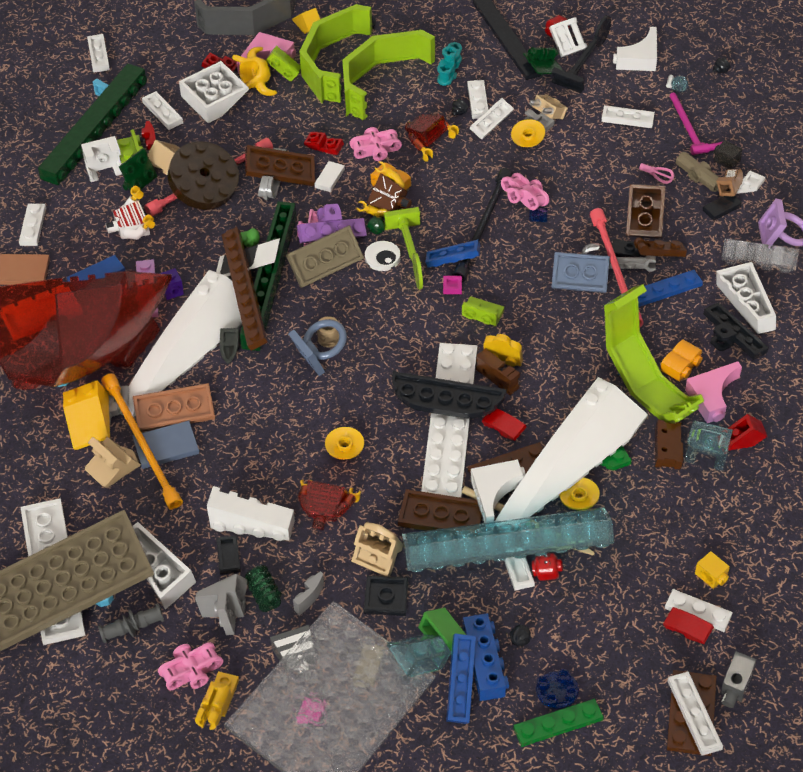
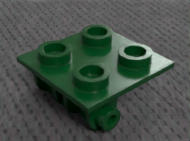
(542, 59)
(137, 170)

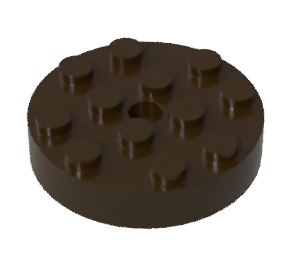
(207, 160)

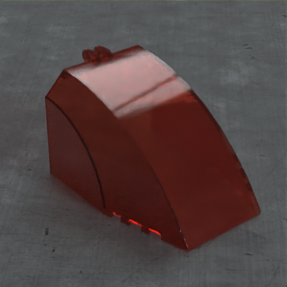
(72, 328)

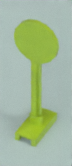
(403, 220)

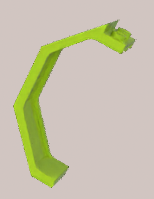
(324, 32)
(381, 50)
(637, 363)

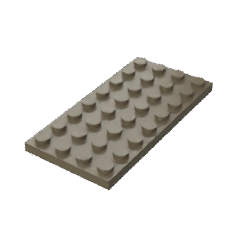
(70, 577)

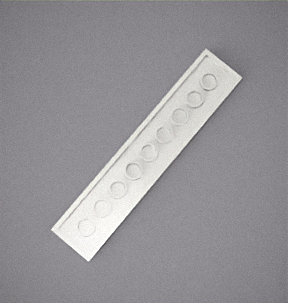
(449, 434)

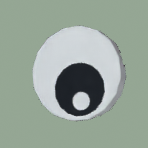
(382, 255)

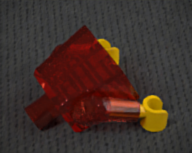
(426, 130)
(325, 501)

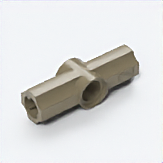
(698, 171)

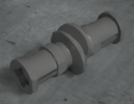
(131, 623)

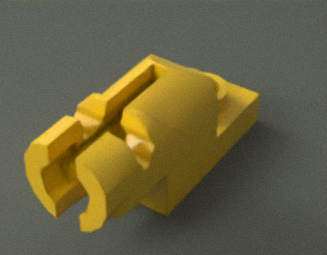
(217, 700)

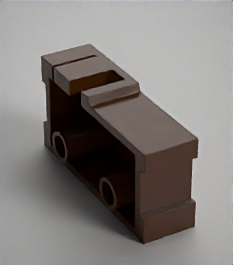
(489, 366)
(668, 445)

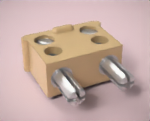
(549, 106)

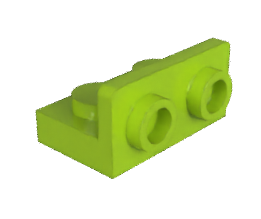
(283, 63)
(129, 146)
(482, 311)

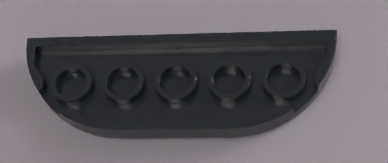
(446, 396)

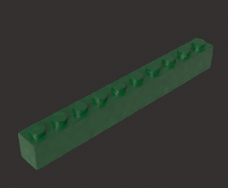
(92, 124)
(269, 275)

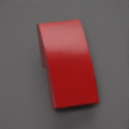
(212, 59)
(149, 135)
(320, 142)
(504, 423)
(689, 625)

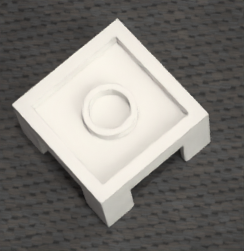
(101, 155)

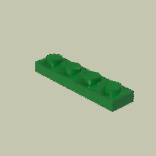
(558, 722)

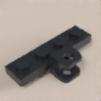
(731, 331)

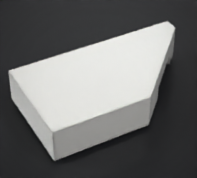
(751, 182)

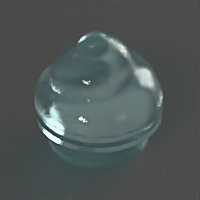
(679, 84)

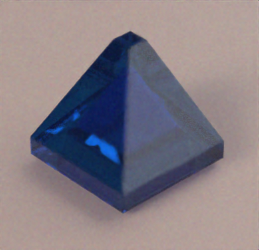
(538, 215)

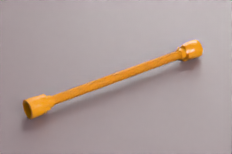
(171, 496)

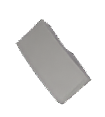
(313, 588)

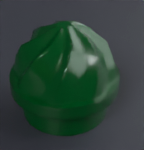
(376, 225)

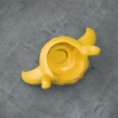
(255, 71)

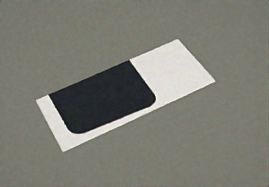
(256, 256)

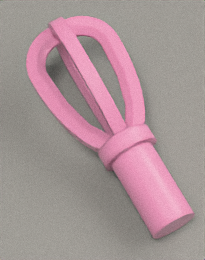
(652, 170)

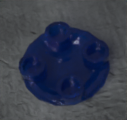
(557, 689)

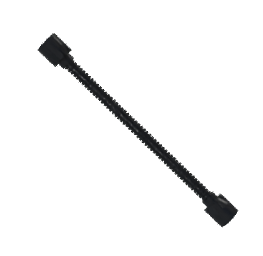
(462, 269)

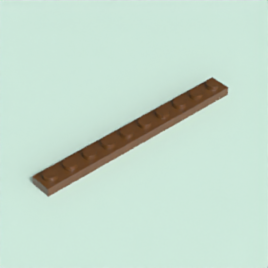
(244, 289)

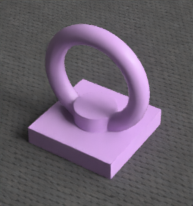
(774, 222)

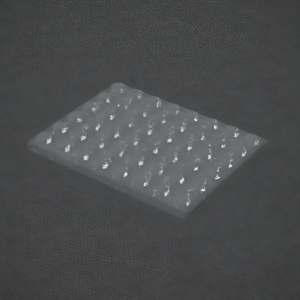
(328, 699)

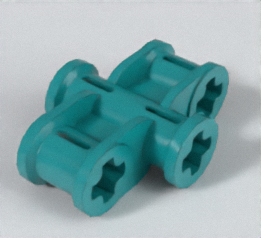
(449, 63)

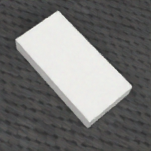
(329, 176)
(519, 573)

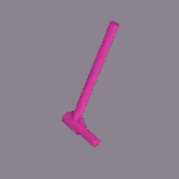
(697, 146)

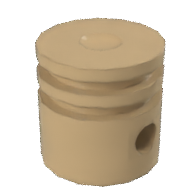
(328, 335)

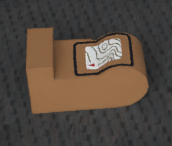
(731, 180)

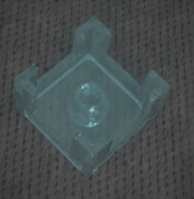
(709, 440)

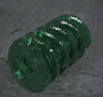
(263, 588)

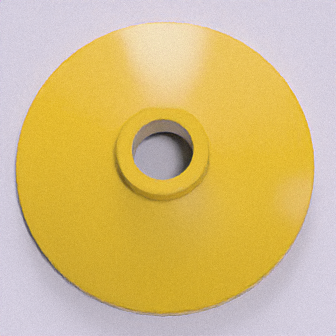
(528, 133)
(344, 437)
(586, 490)

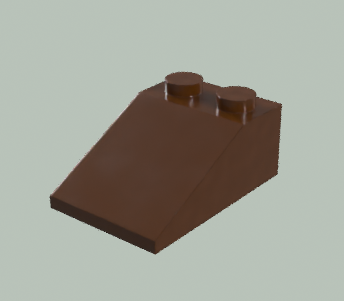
(645, 211)

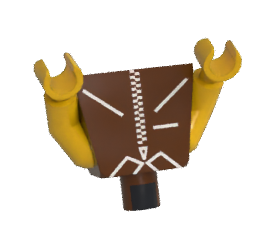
(387, 194)

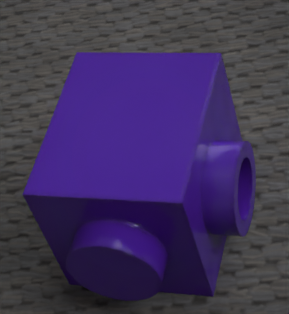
(175, 286)

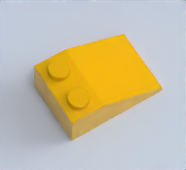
(87, 413)

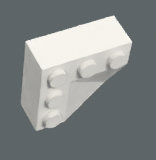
(212, 91)

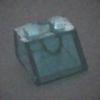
(420, 654)

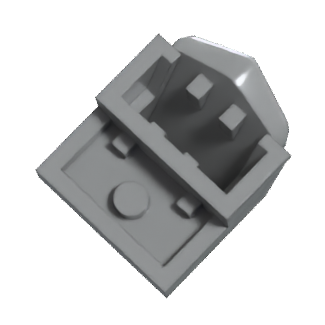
(224, 600)

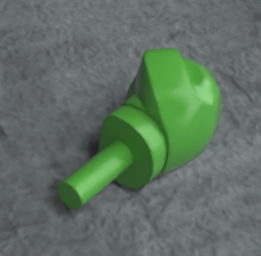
(250, 237)

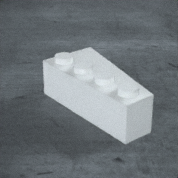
(748, 296)
(249, 516)

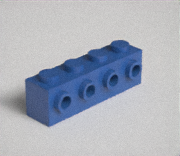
(487, 663)

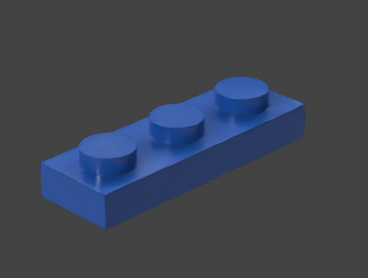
(453, 253)

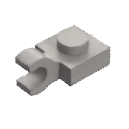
(542, 118)

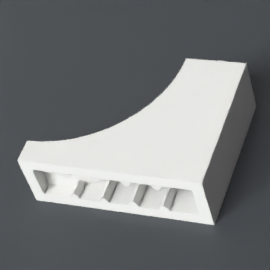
(639, 56)
(494, 482)

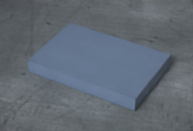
(580, 272)
(168, 443)

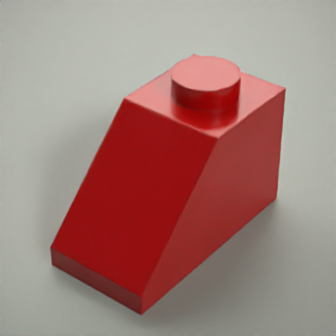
(746, 432)

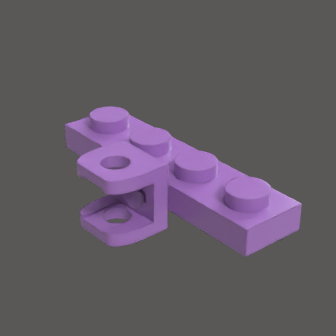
(328, 224)

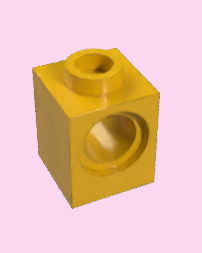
(712, 570)

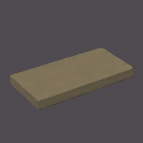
(324, 256)

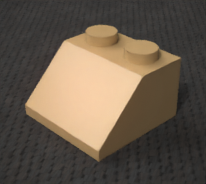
(161, 154)

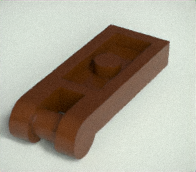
(660, 248)

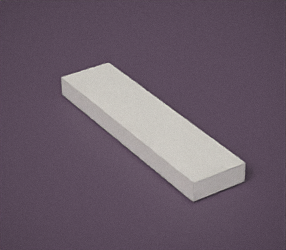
(695, 713)

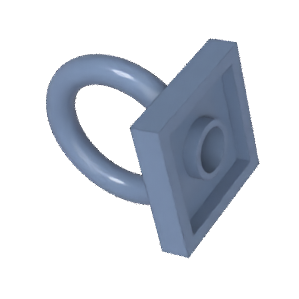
(309, 350)

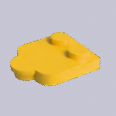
(504, 349)

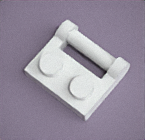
(564, 39)

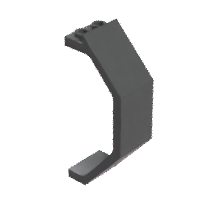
(242, 19)

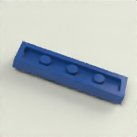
(670, 287)
(461, 678)

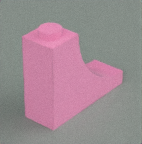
(268, 42)
(711, 386)

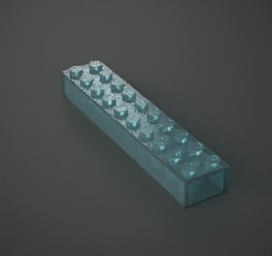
(507, 539)

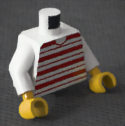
(130, 218)

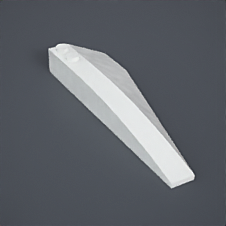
(188, 335)
(588, 435)

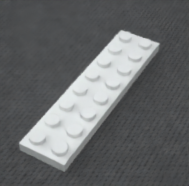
(43, 527)

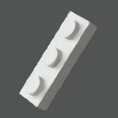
(98, 53)
(477, 98)
(162, 110)
(628, 116)
(491, 118)
(32, 225)
(713, 614)

